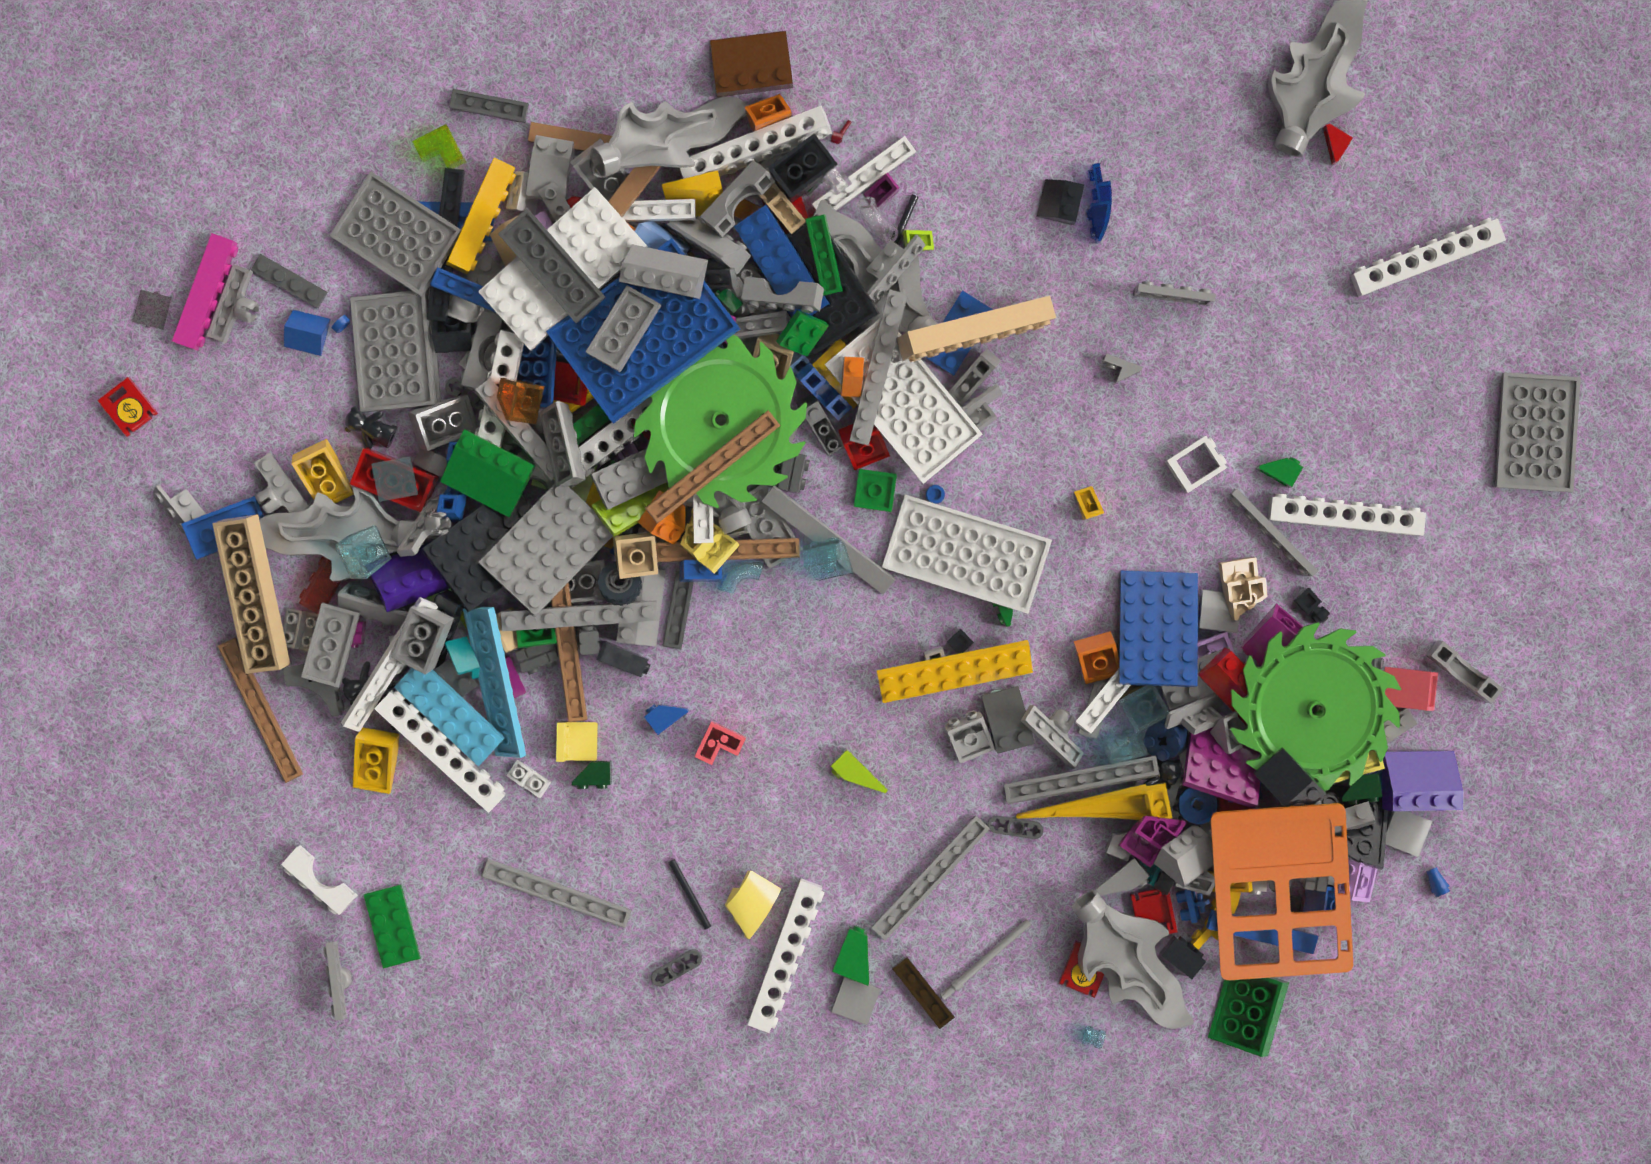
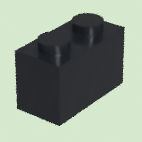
(1183, 957)

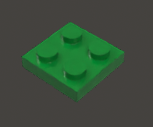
(802, 333)
(875, 490)

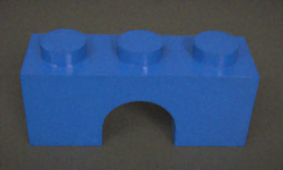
(823, 391)

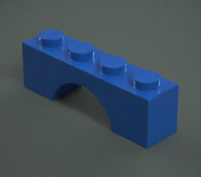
(452, 501)

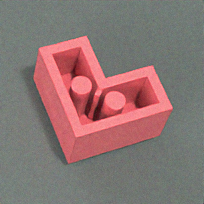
(716, 738)

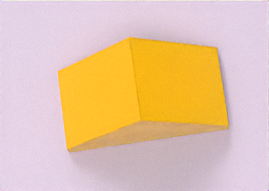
(1088, 503)

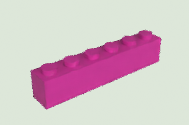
(205, 291)

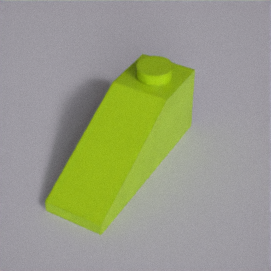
(854, 771)

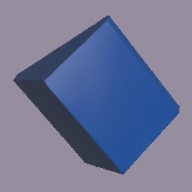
(306, 332)

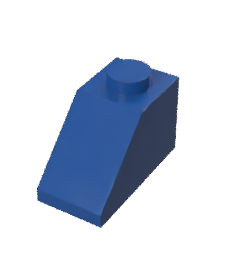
(664, 716)

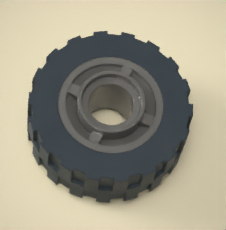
(618, 594)

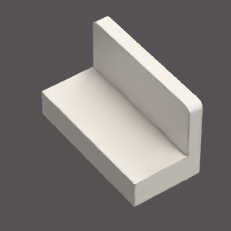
(517, 194)

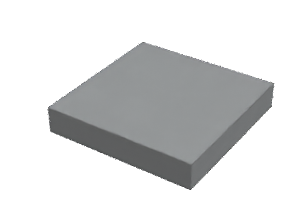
(855, 1000)

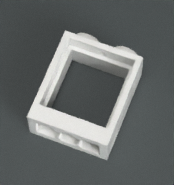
(1180, 475)

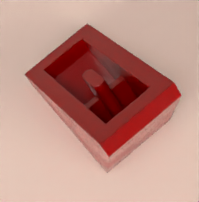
(1336, 141)

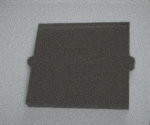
(152, 309)

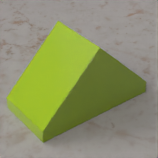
(926, 237)

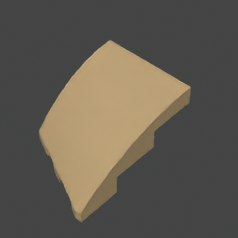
(1241, 585)

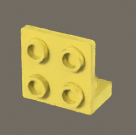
(576, 741)

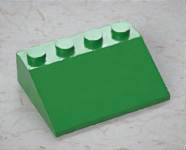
(487, 473)
(1249, 1013)

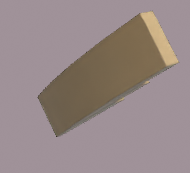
(783, 208)

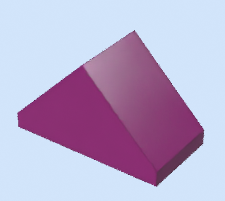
(883, 190)

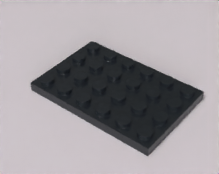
(845, 309)
(466, 543)

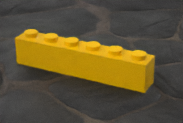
(480, 216)

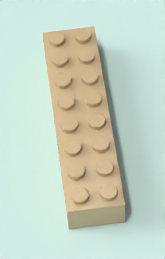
(976, 329)
(251, 594)

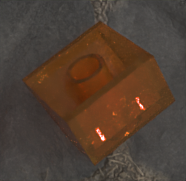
(520, 400)

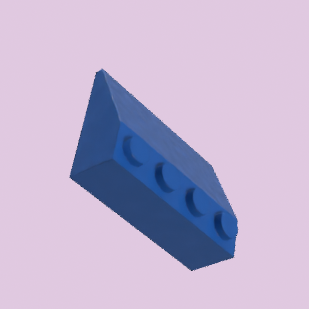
(539, 368)

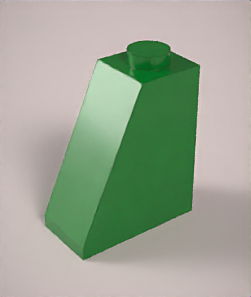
(853, 956)

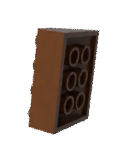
(751, 64)

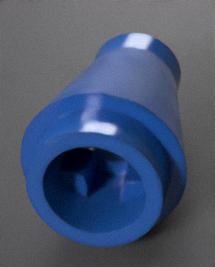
(1437, 882)

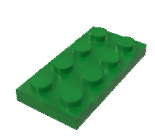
(392, 926)

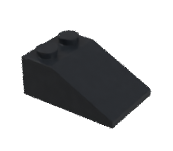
(802, 168)
(1289, 781)

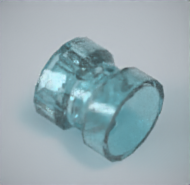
(1093, 1037)

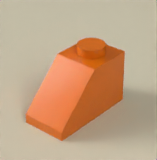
(852, 376)

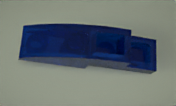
(1101, 210)

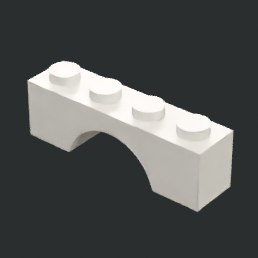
(301, 866)

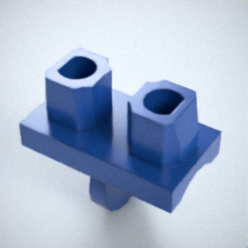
(1192, 912)

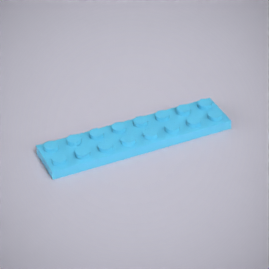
(495, 680)

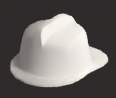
(463, 310)

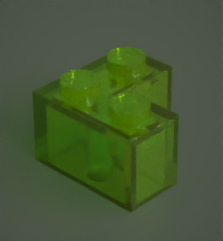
(440, 142)

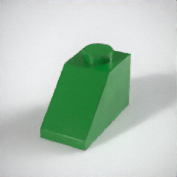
(1283, 470)

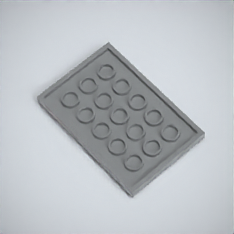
(396, 233)
(393, 351)
(1537, 432)
(546, 548)

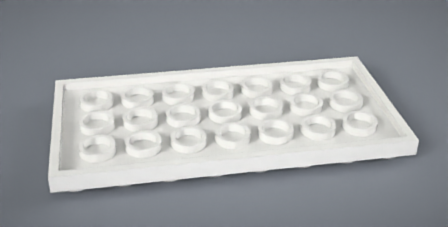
(596, 242)
(914, 409)
(967, 554)

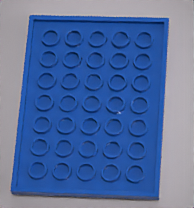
(674, 341)

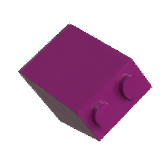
(1275, 620)

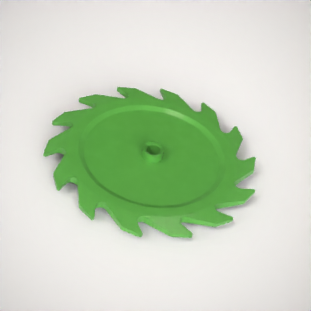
(741, 390)
(1324, 675)

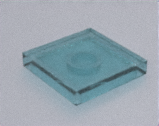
(394, 479)

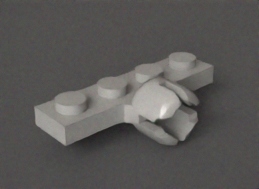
(233, 305)
(279, 489)
(427, 523)
(1054, 733)
(338, 979)

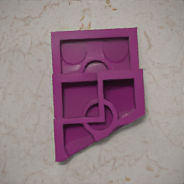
(1149, 836)

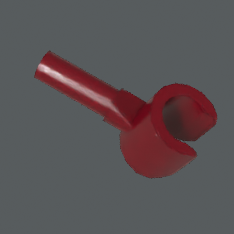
(837, 137)

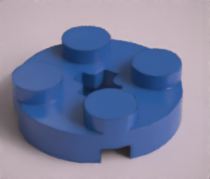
(1192, 814)

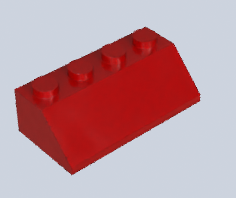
(364, 479)
(1223, 675)

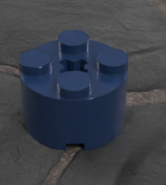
(1165, 742)

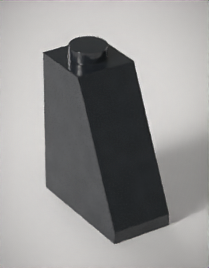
(623, 659)

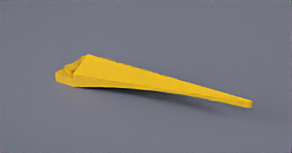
(1122, 804)

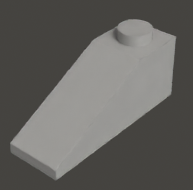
(974, 377)
(1125, 879)

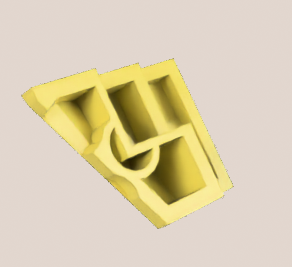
(709, 554)
(751, 902)

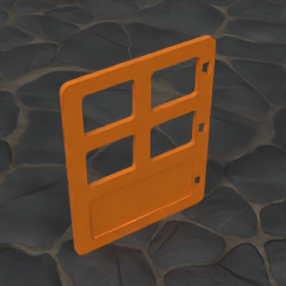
(1281, 847)

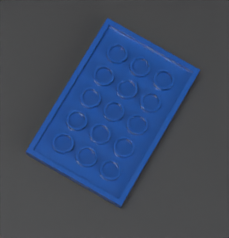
(1158, 629)

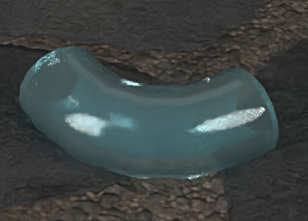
(738, 572)

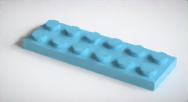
(450, 714)

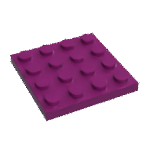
(1221, 773)

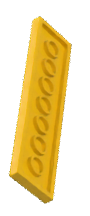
(955, 671)

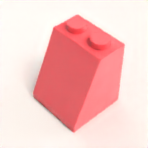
(1416, 686)

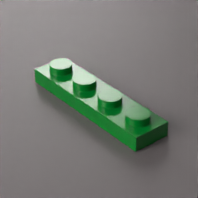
(824, 254)

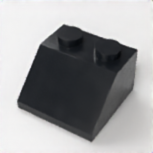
(1060, 201)
(452, 336)

